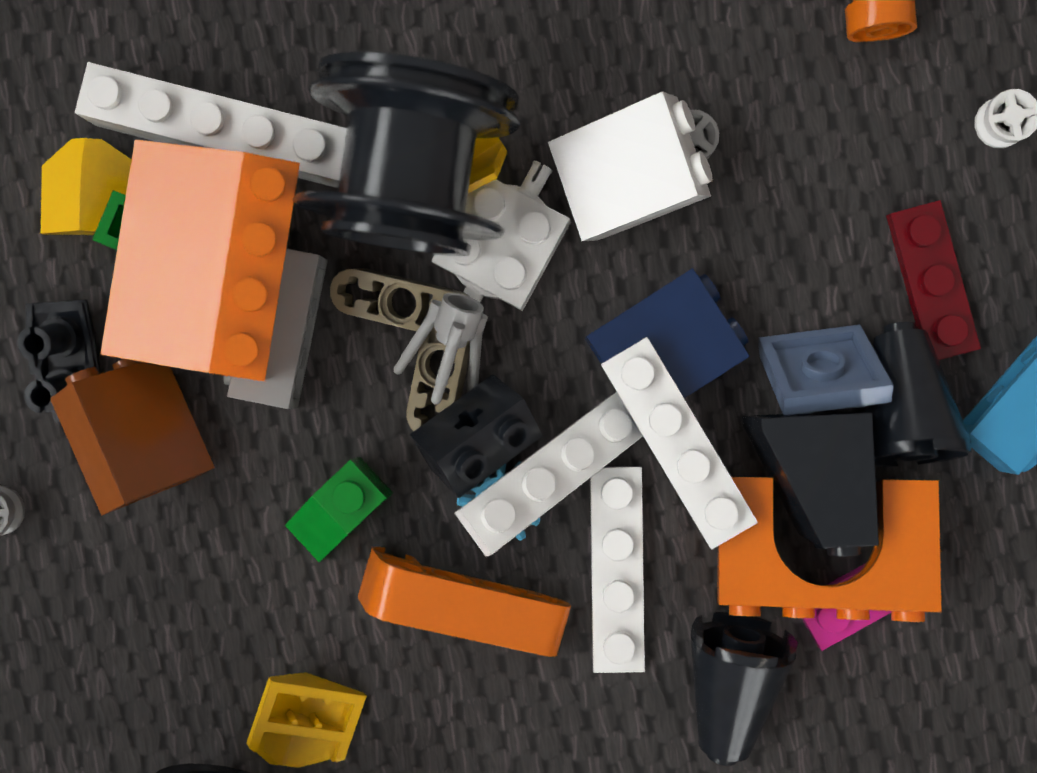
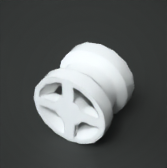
(1018, 113)

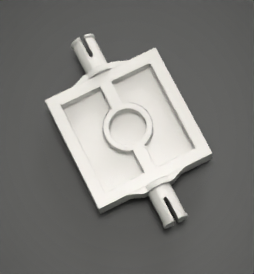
(514, 263)

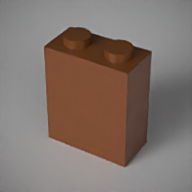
(130, 432)

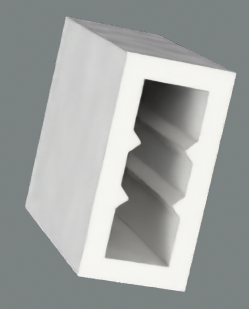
(631, 166)

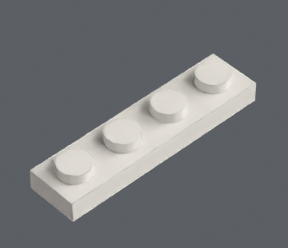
(679, 443)
(549, 475)
(617, 570)

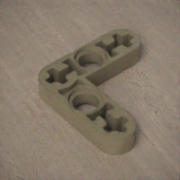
(366, 309)

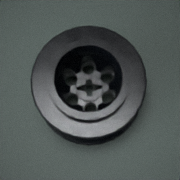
(408, 150)

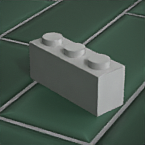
(291, 337)

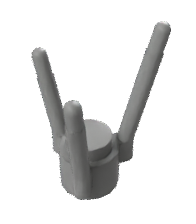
(456, 322)

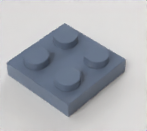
(824, 370)

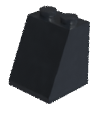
(822, 474)

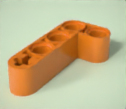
(461, 605)

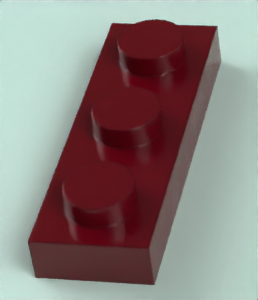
(933, 278)

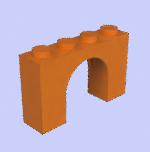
(897, 578)

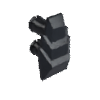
(57, 344)

